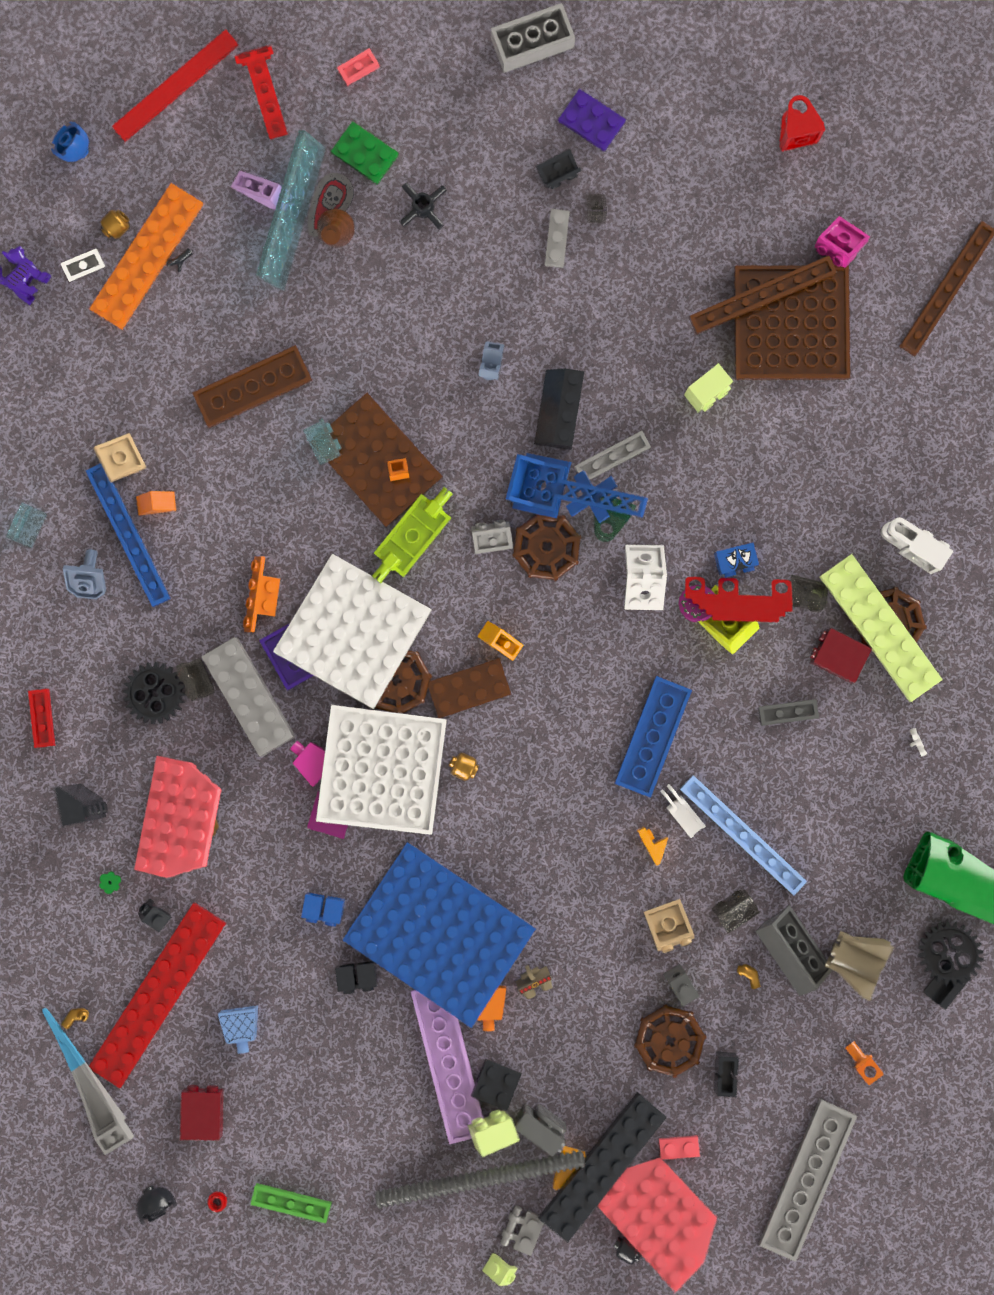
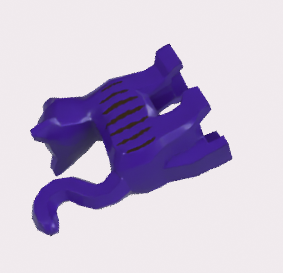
(22, 275)

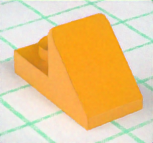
(655, 849)

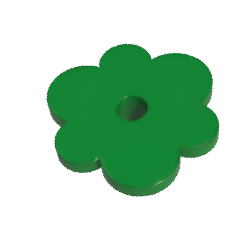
(110, 888)

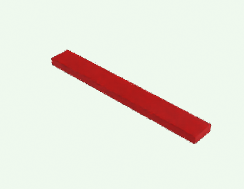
(175, 85)

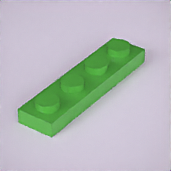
(291, 1203)

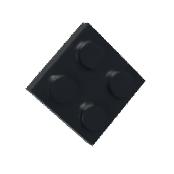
(496, 1084)

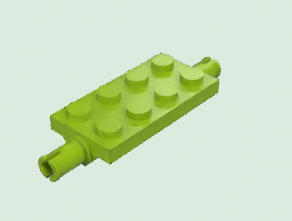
(412, 535)

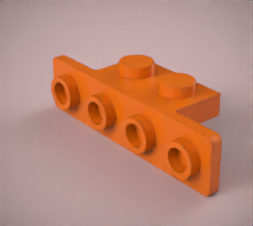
(262, 595)

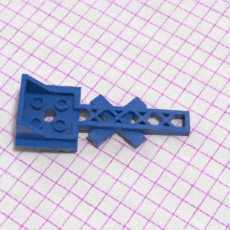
(534, 470)

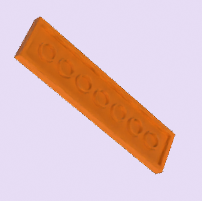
(146, 256)

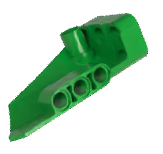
(952, 876)

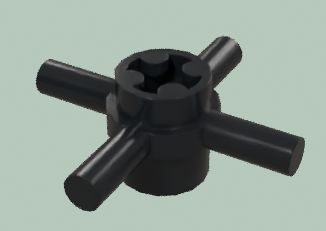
(422, 198)

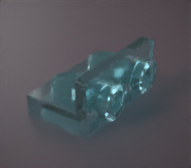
(322, 442)

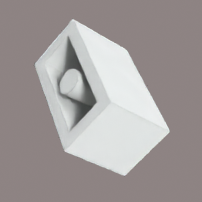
(83, 265)

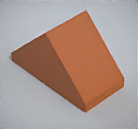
(155, 502)

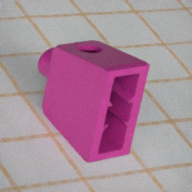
(309, 761)

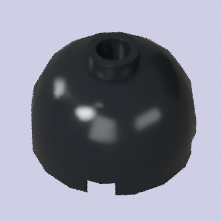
(154, 1203)

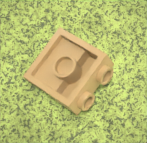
(669, 926)

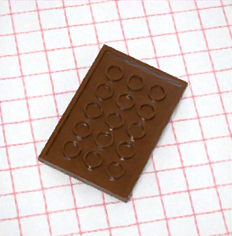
(367, 443)

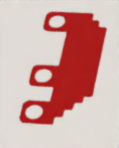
(736, 607)

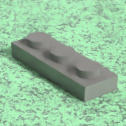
(557, 238)

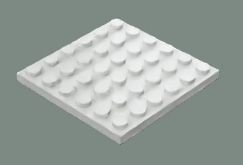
(352, 631)
(381, 770)

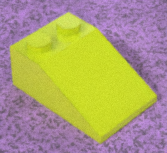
(730, 633)

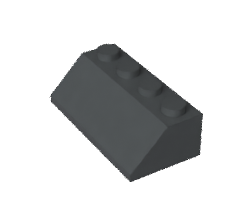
(794, 951)

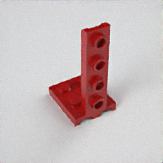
(264, 88)

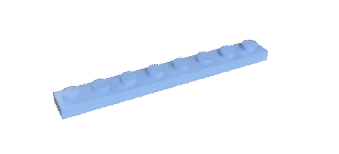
(743, 835)

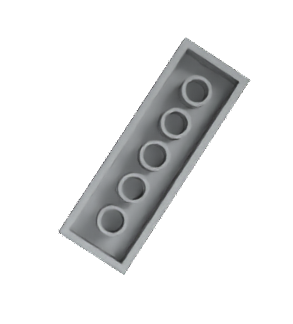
(248, 697)

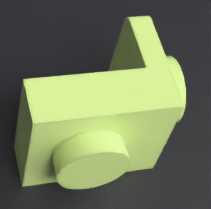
(499, 1270)

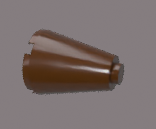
(335, 228)

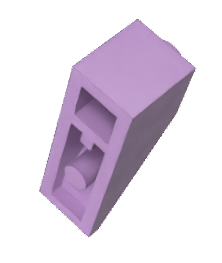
(257, 188)

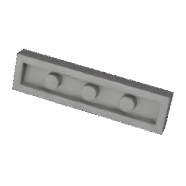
(614, 455)

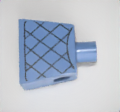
(239, 1026)

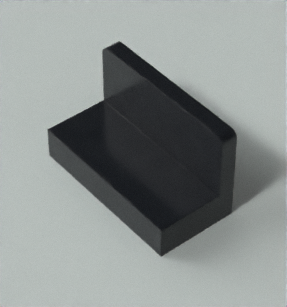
(943, 994)

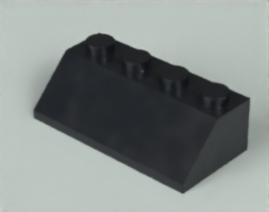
(559, 408)
(79, 804)

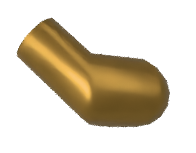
(751, 973)
(75, 1015)

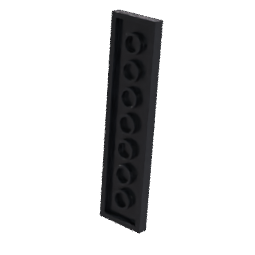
(602, 1167)

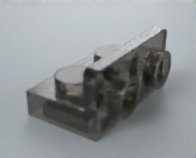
(808, 593)
(735, 910)

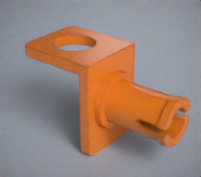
(863, 1061)

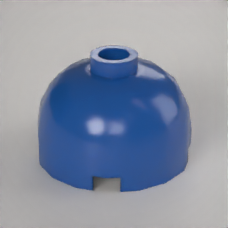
(71, 143)

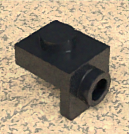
(153, 915)

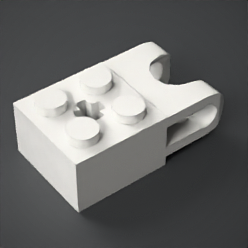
(917, 545)

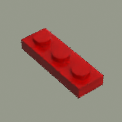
(41, 718)

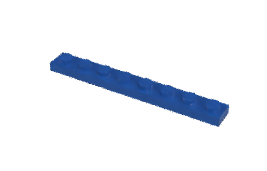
(128, 536)

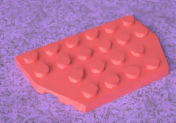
(177, 819)
(661, 1219)

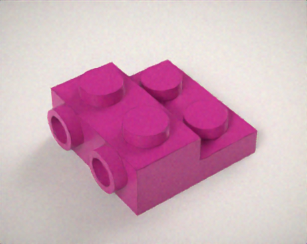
(841, 242)

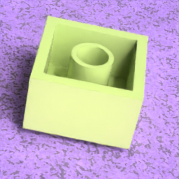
(709, 387)
(492, 1132)

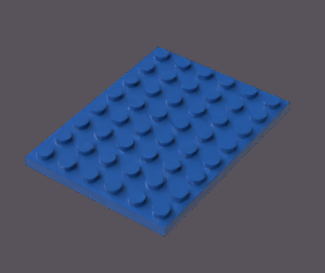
(439, 934)

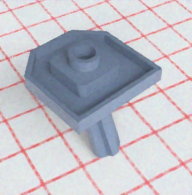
(85, 580)

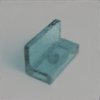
(26, 525)

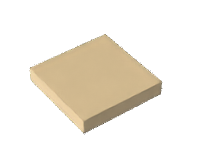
(119, 457)

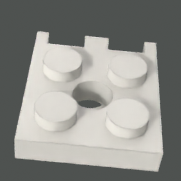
(645, 576)

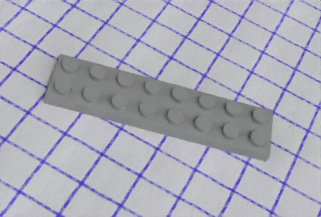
(807, 1180)

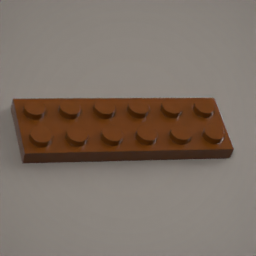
(252, 386)

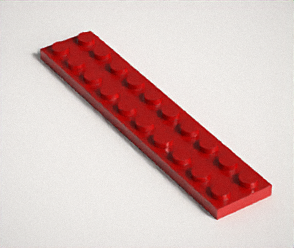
(157, 995)

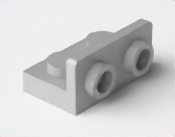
(492, 536)

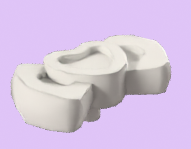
(917, 741)

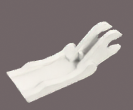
(683, 813)

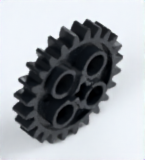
(140, 683)
(933, 959)

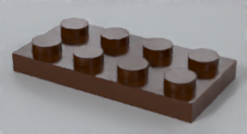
(469, 688)

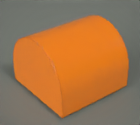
(398, 469)

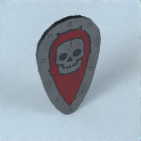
(332, 192)

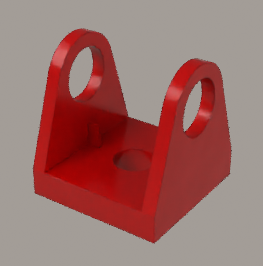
(800, 128)

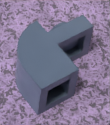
(491, 361)

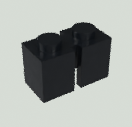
(347, 978)
(724, 1082)

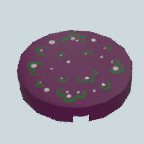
(691, 611)

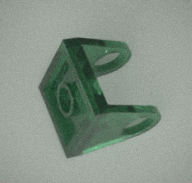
(616, 520)

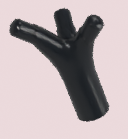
(179, 259)

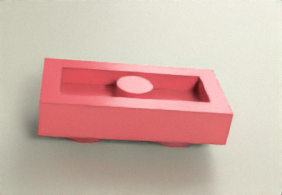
(358, 67)
(679, 1147)

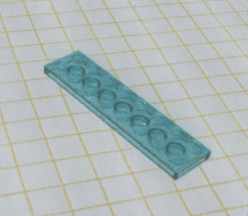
(291, 210)

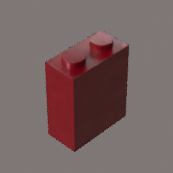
(840, 655)
(201, 1113)

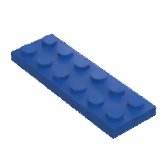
(653, 736)

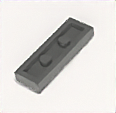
(788, 712)

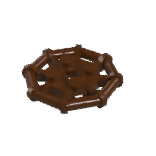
(546, 557)
(903, 612)
(407, 685)
(681, 1041)

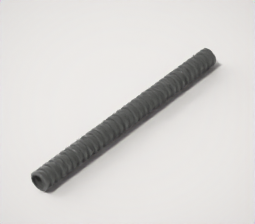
(479, 1179)

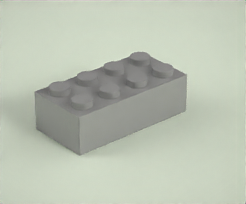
(532, 37)

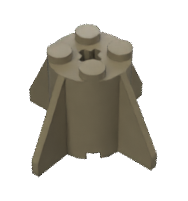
(859, 961)

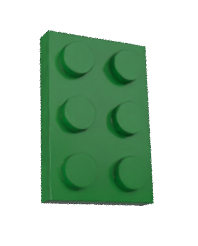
(364, 153)

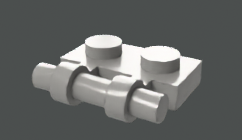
(528, 1233)

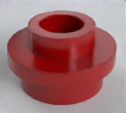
(214, 1207)

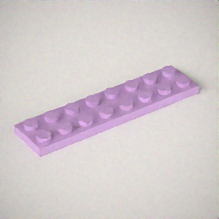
(448, 1067)

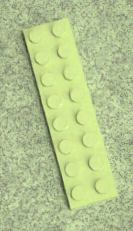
(880, 628)

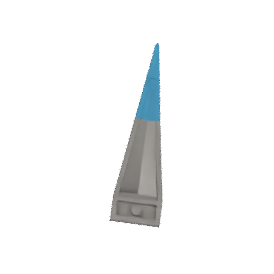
(103, 1113)

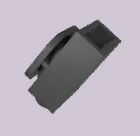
(541, 1128)

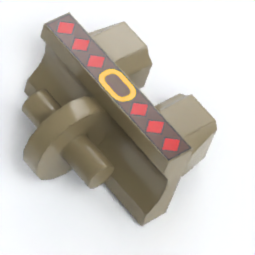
(532, 979)

